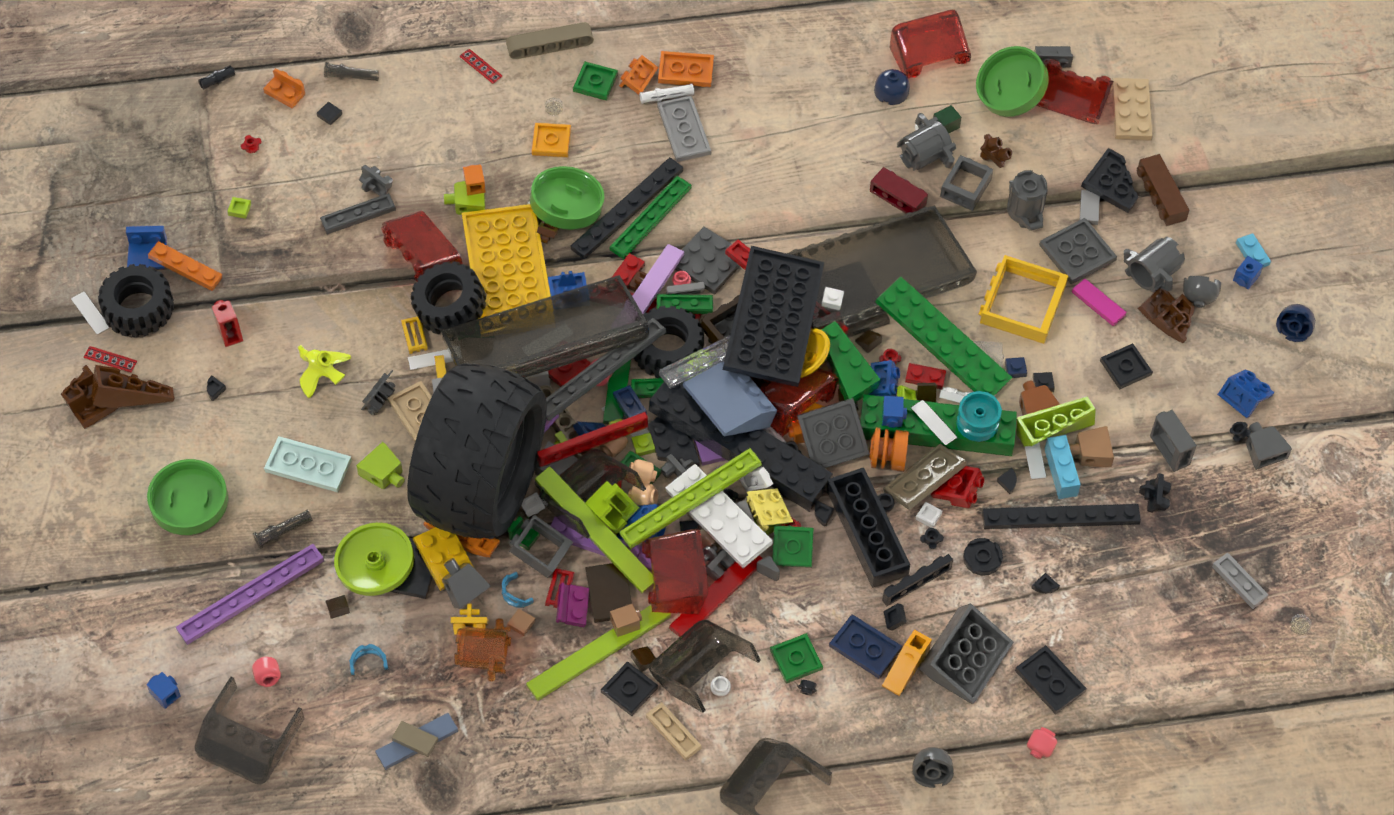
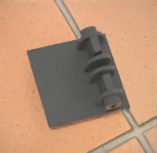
(379, 393)

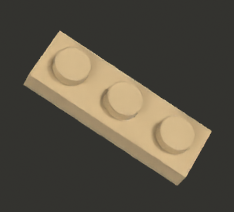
(673, 731)

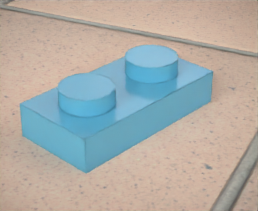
(1251, 247)

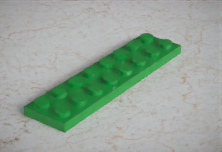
(942, 338)

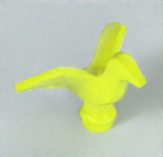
(320, 365)

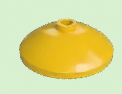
(816, 351)

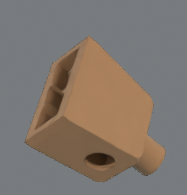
(1093, 448)

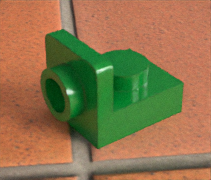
(529, 539)

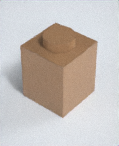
(625, 619)

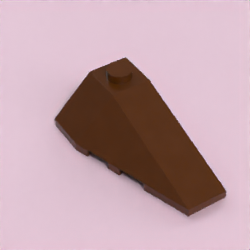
(118, 390)

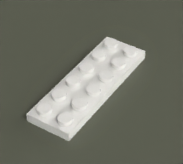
(724, 521)

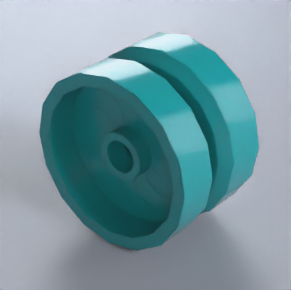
(979, 416)

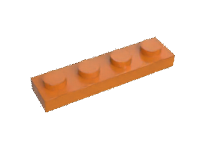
(185, 266)

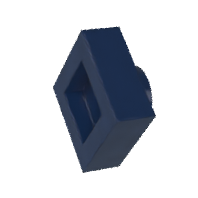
(1016, 367)

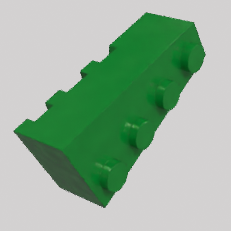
(849, 365)

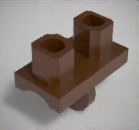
(993, 150)

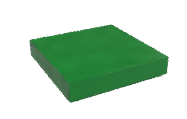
(595, 80)
(793, 546)
(796, 658)

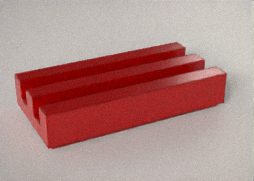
(554, 603)

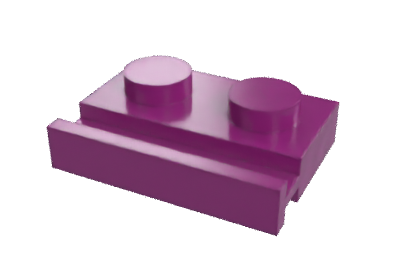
(572, 605)

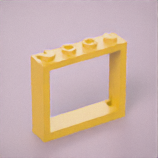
(1032, 272)

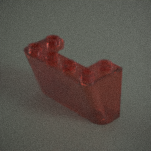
(1075, 95)
(419, 241)

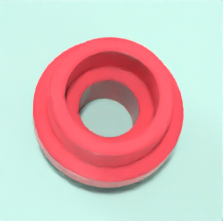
(681, 277)

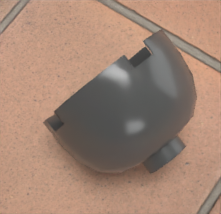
(1201, 290)
(932, 767)

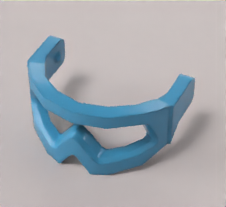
(520, 603)
(366, 650)

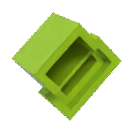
(612, 506)

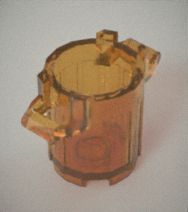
(483, 648)

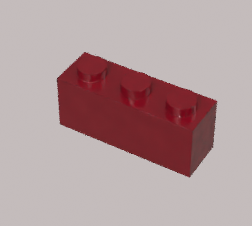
(898, 191)

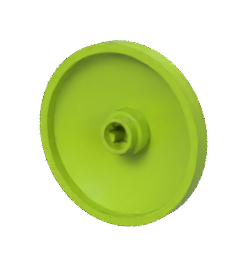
(374, 559)

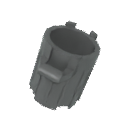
(927, 144)
(1027, 199)
(1154, 264)

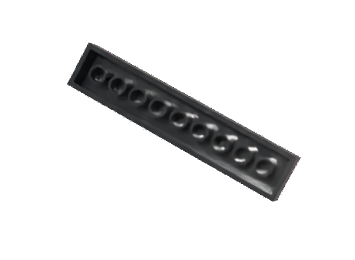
(789, 470)

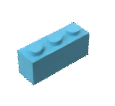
(1062, 467)

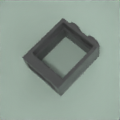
(963, 197)
(1173, 440)
(549, 533)

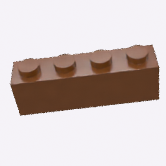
(1162, 190)

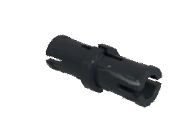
(216, 77)

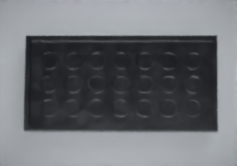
(774, 316)

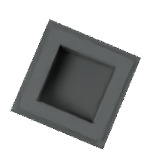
(768, 568)

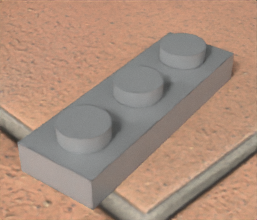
(1240, 580)

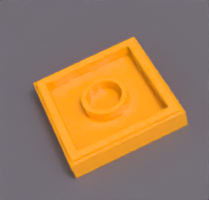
(551, 140)

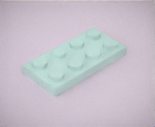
(307, 464)

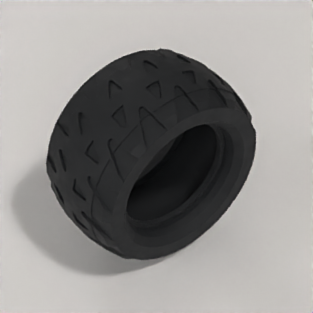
(476, 450)

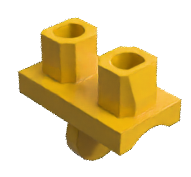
(461, 622)

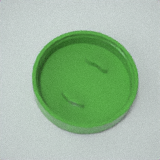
(1012, 81)
(566, 197)
(187, 497)

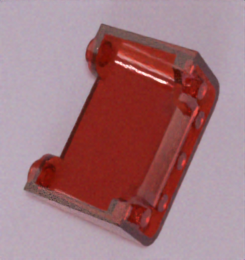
(928, 42)
(794, 400)
(677, 572)

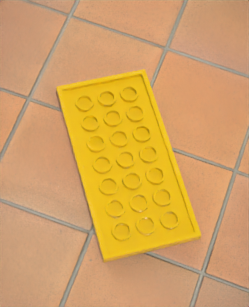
(506, 256)

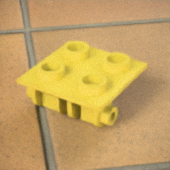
(768, 508)

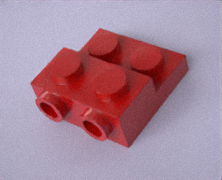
(961, 488)

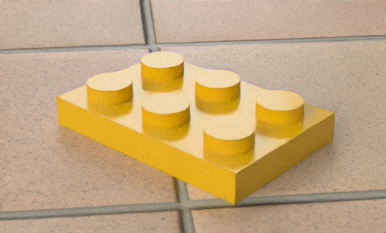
(437, 548)

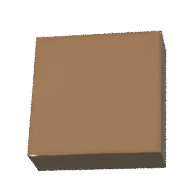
(521, 622)

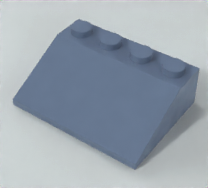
(731, 400)

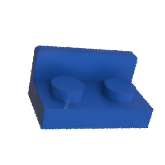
(888, 375)

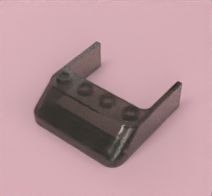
(585, 479)
(694, 657)
(239, 747)
(761, 770)

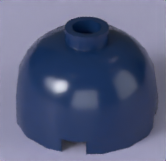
(892, 87)
(1296, 322)

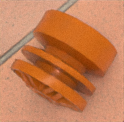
(889, 449)

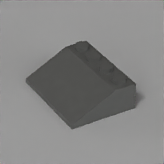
(966, 653)

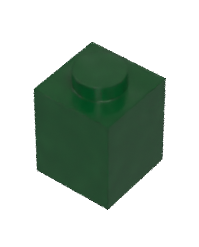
(949, 118)

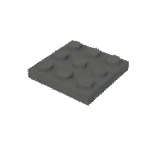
(1078, 250)
(706, 260)
(833, 433)

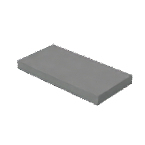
(684, 128)

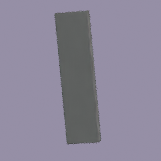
(357, 213)

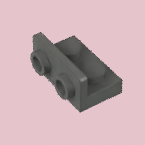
(1058, 53)

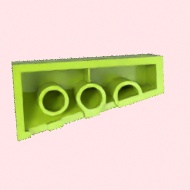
(1055, 421)

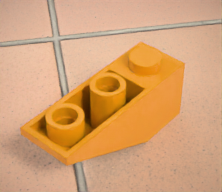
(907, 662)

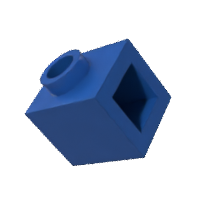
(1248, 272)
(893, 411)
(163, 689)

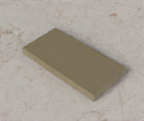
(925, 476)

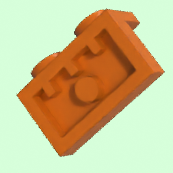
(639, 74)
(285, 88)

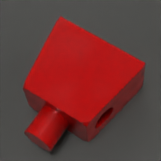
(225, 314)

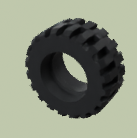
(132, 281)
(439, 281)
(676, 323)

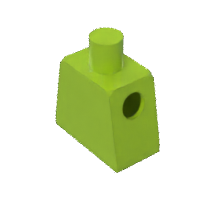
(463, 202)
(381, 468)

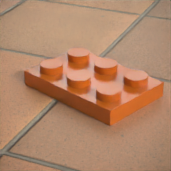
(686, 69)

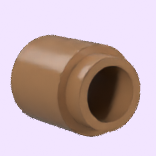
(614, 447)

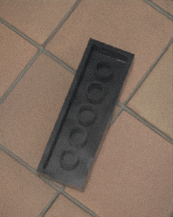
(868, 527)

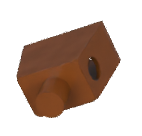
(1036, 398)

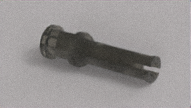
(342, 71)
(272, 532)

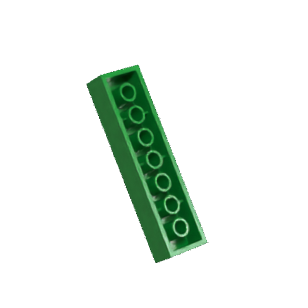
(921, 435)

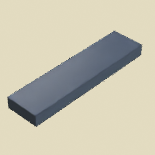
(395, 753)

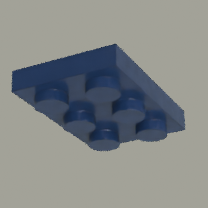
(865, 646)

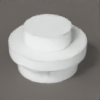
(720, 686)

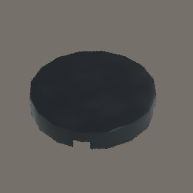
(982, 556)

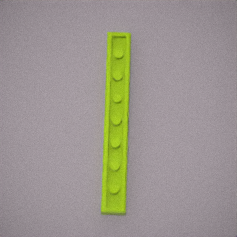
(690, 498)
(598, 531)
(591, 655)

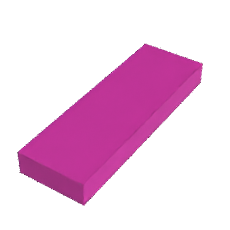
(1099, 302)

